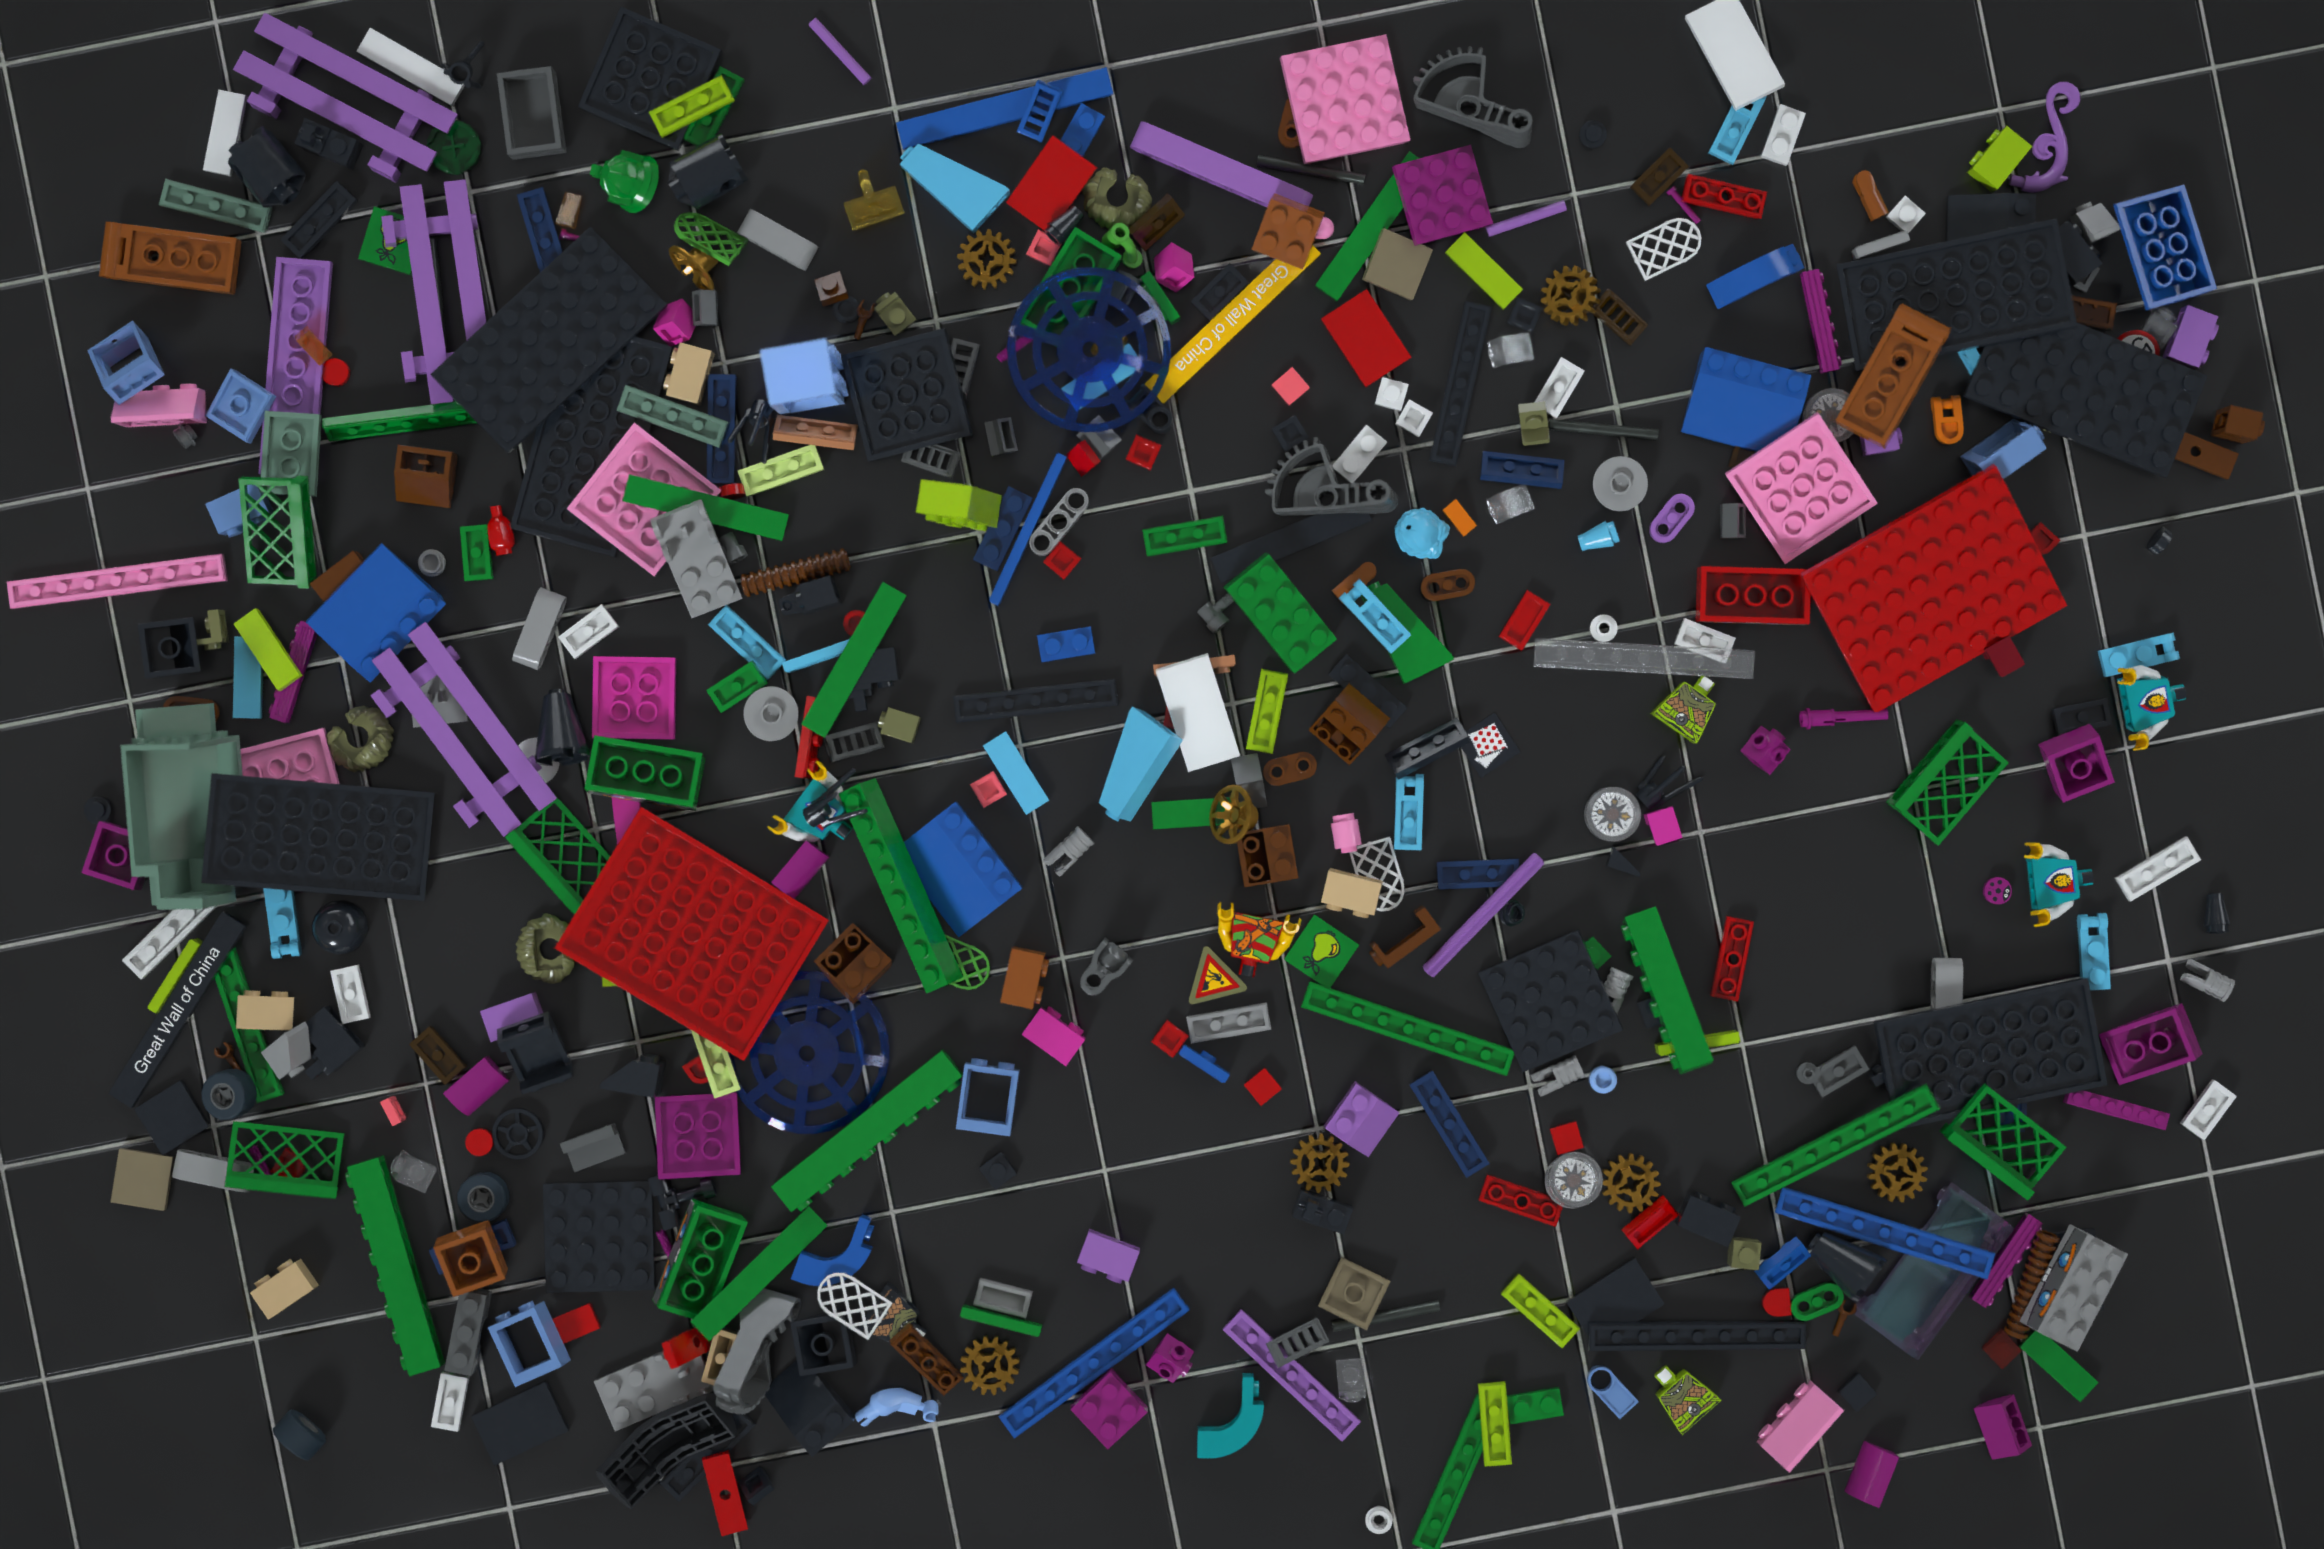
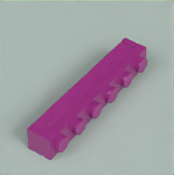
(1819, 321)
(300, 653)
(2118, 1108)
(2005, 1260)

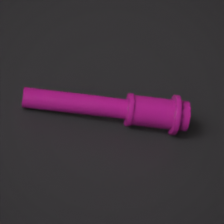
(1828, 717)

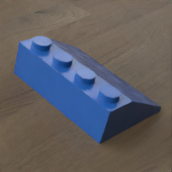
(2165, 247)
(1743, 400)
(375, 610)
(960, 869)

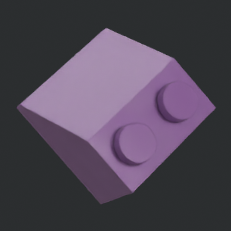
(1361, 1119)

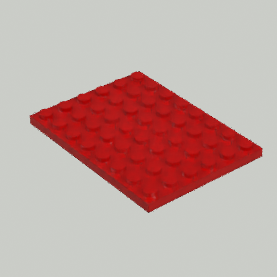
(1934, 588)
(691, 933)

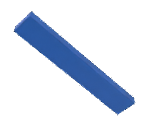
(1028, 529)

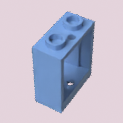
(134, 375)
(2005, 448)
(985, 1125)
(548, 1333)

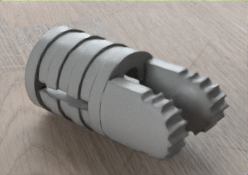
(1073, 847)
(2211, 981)
(1617, 986)
(1564, 1072)

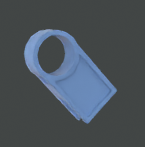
(1615, 1395)

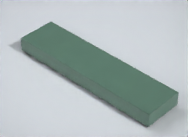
(215, 206)
(672, 416)

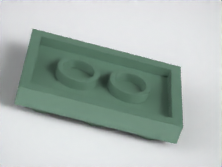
(291, 448)

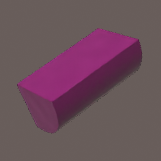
(800, 869)
(476, 1086)
(2003, 1427)
(1871, 1474)

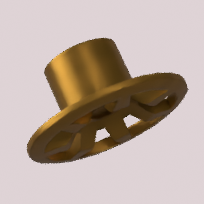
(697, 263)
(1236, 814)

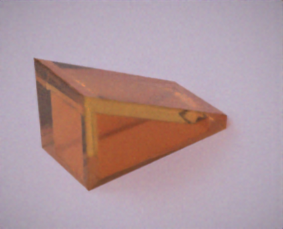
(569, 210)
(313, 345)

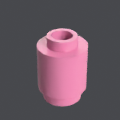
(1346, 833)

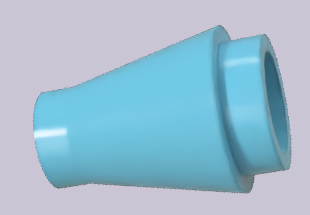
(1599, 537)

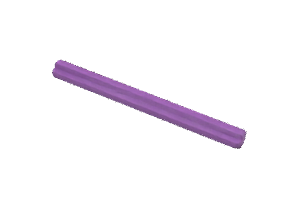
(1483, 915)

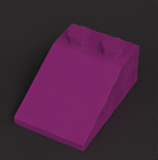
(2151, 1044)

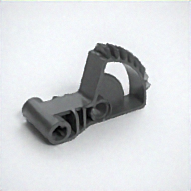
(1492, 119)
(1323, 480)
(747, 1367)

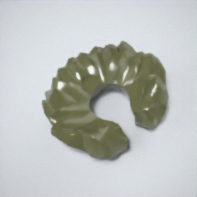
(1105, 214)
(373, 751)
(529, 950)

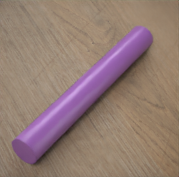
(839, 51)
(1526, 218)

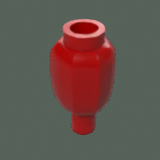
(499, 532)

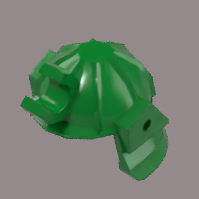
(628, 180)

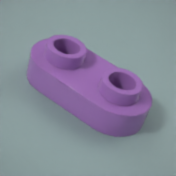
(1671, 519)

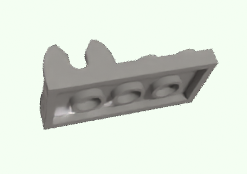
(696, 558)
(649, 1388)

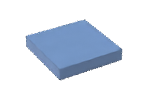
(240, 405)

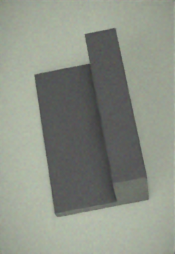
(593, 1147)

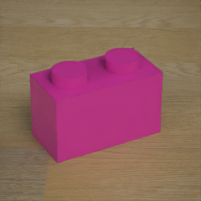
(1054, 1035)

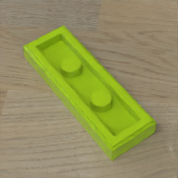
(691, 106)
(1484, 271)
(267, 649)
(1267, 711)
(174, 975)
(1713, 1040)
(1540, 1310)
(1494, 1423)

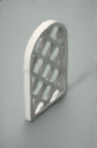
(1637, 260)
(1386, 870)
(851, 1325)

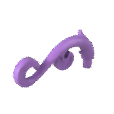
(2059, 141)

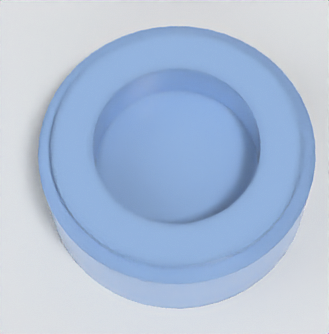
(1602, 1079)

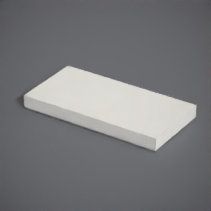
(1734, 52)
(1198, 712)

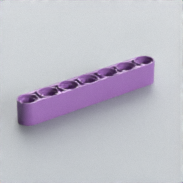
(1213, 166)

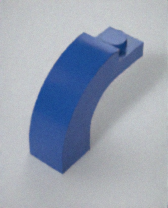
(1755, 275)
(814, 1269)

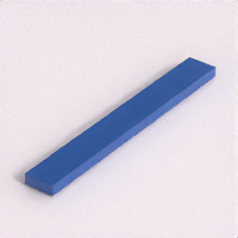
(1000, 109)
(1885, 1232)
(1094, 1362)

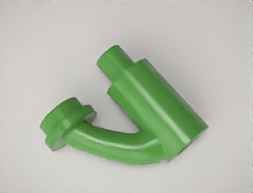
(1119, 235)

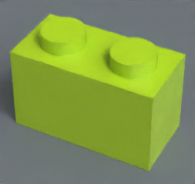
(1998, 159)

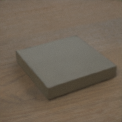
(1397, 264)
(142, 1179)
(1354, 1293)

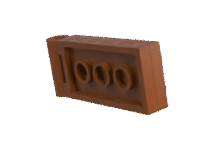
(183, 261)
(1883, 387)

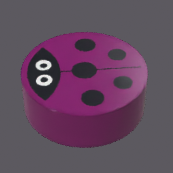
(1997, 890)

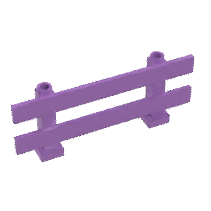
(279, 82)
(416, 230)
(406, 688)

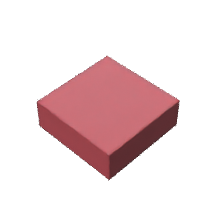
(1043, 248)
(1290, 386)
(988, 789)
(393, 1110)

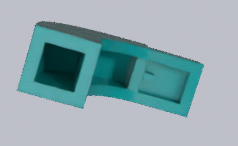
(1229, 1438)

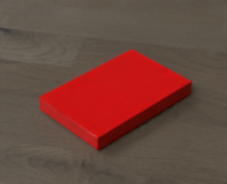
(1051, 183)
(1366, 338)

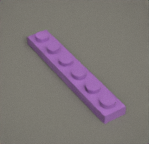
(1292, 1376)

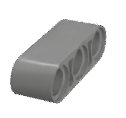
(777, 239)
(1062, 508)
(539, 628)
(1946, 982)
(205, 1168)

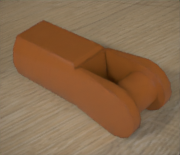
(1869, 195)
(1365, 573)

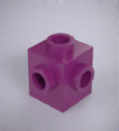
(1766, 749)
(1171, 1358)

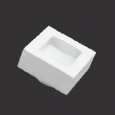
(1905, 215)
(1391, 394)
(1414, 418)

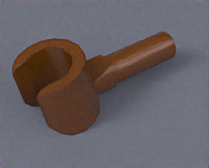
(863, 316)
(228, 1056)
(1842, 1317)

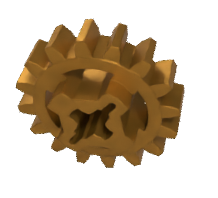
(974, 258)
(1582, 296)
(1309, 1172)
(1625, 1172)
(1895, 1182)
(979, 1358)

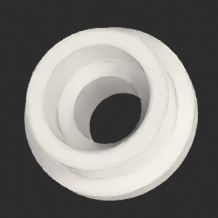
(1595, 632)
(1378, 1528)

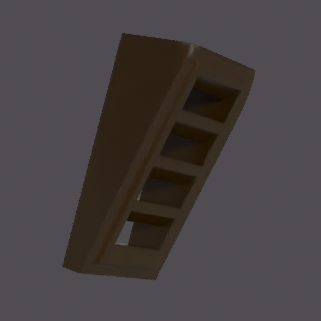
(1617, 302)

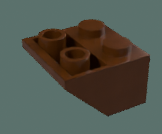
(425, 476)
(1349, 724)
(1267, 856)
(853, 963)

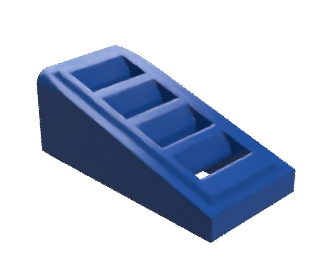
(1048, 88)

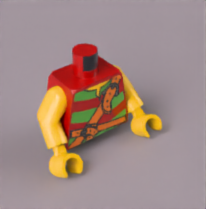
(1254, 937)

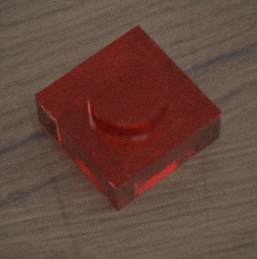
(2001, 1349)

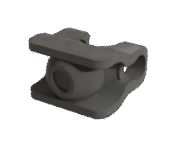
(1108, 963)

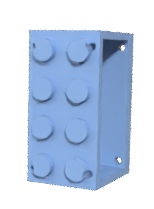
(804, 376)

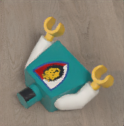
(2147, 702)
(796, 825)
(2053, 881)

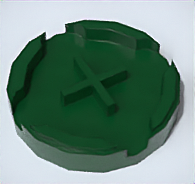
(456, 150)

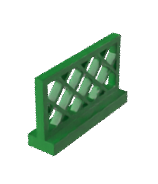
(300, 536)
(1935, 762)
(543, 866)
(1984, 1154)
(283, 1184)

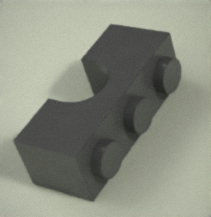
(466, 1332)

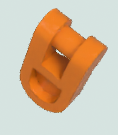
(1947, 429)

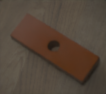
(2209, 456)
(917, 1350)

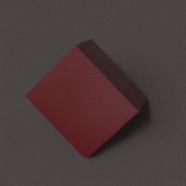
(2004, 656)

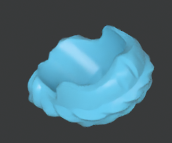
(1425, 536)

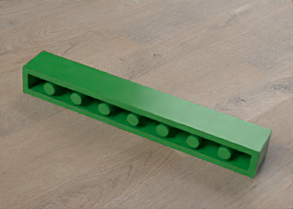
(901, 886)
(868, 1130)
(395, 1266)

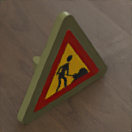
(1214, 979)

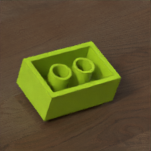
(958, 505)

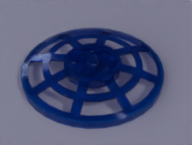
(1070, 351)
(823, 1064)

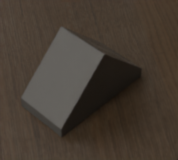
(1249, 776)

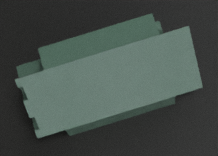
(169, 797)

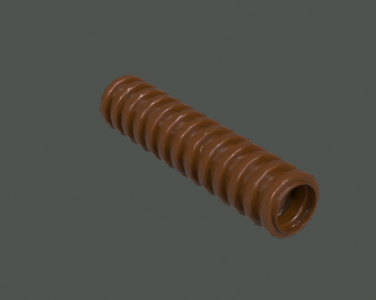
(795, 572)
(2036, 1267)

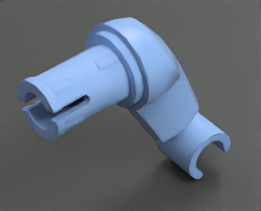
(893, 1400)

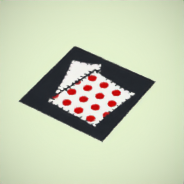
(1489, 745)

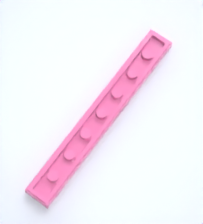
(117, 581)

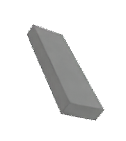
(1228, 1022)

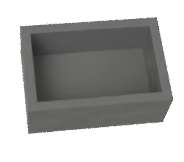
(531, 113)

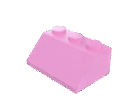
(162, 407)
(1799, 1425)

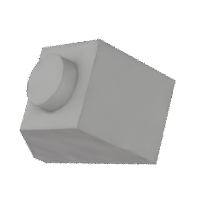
(2094, 222)
(289, 1052)

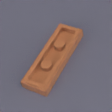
(815, 432)

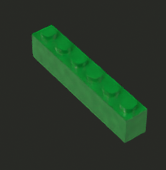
(1667, 990)

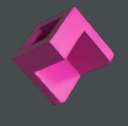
(1174, 267)
(675, 323)
(1663, 825)

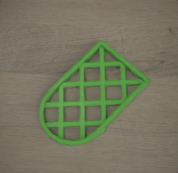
(700, 244)
(968, 947)

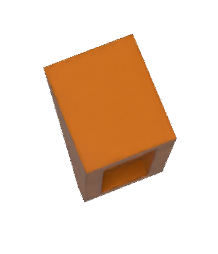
(1459, 517)

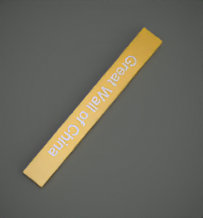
(1228, 324)

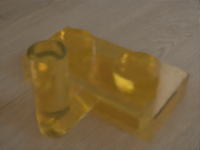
(872, 206)

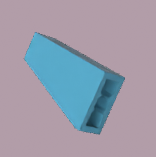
(959, 189)
(1137, 764)

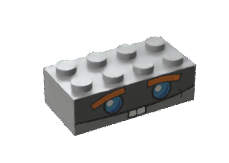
(2073, 1288)

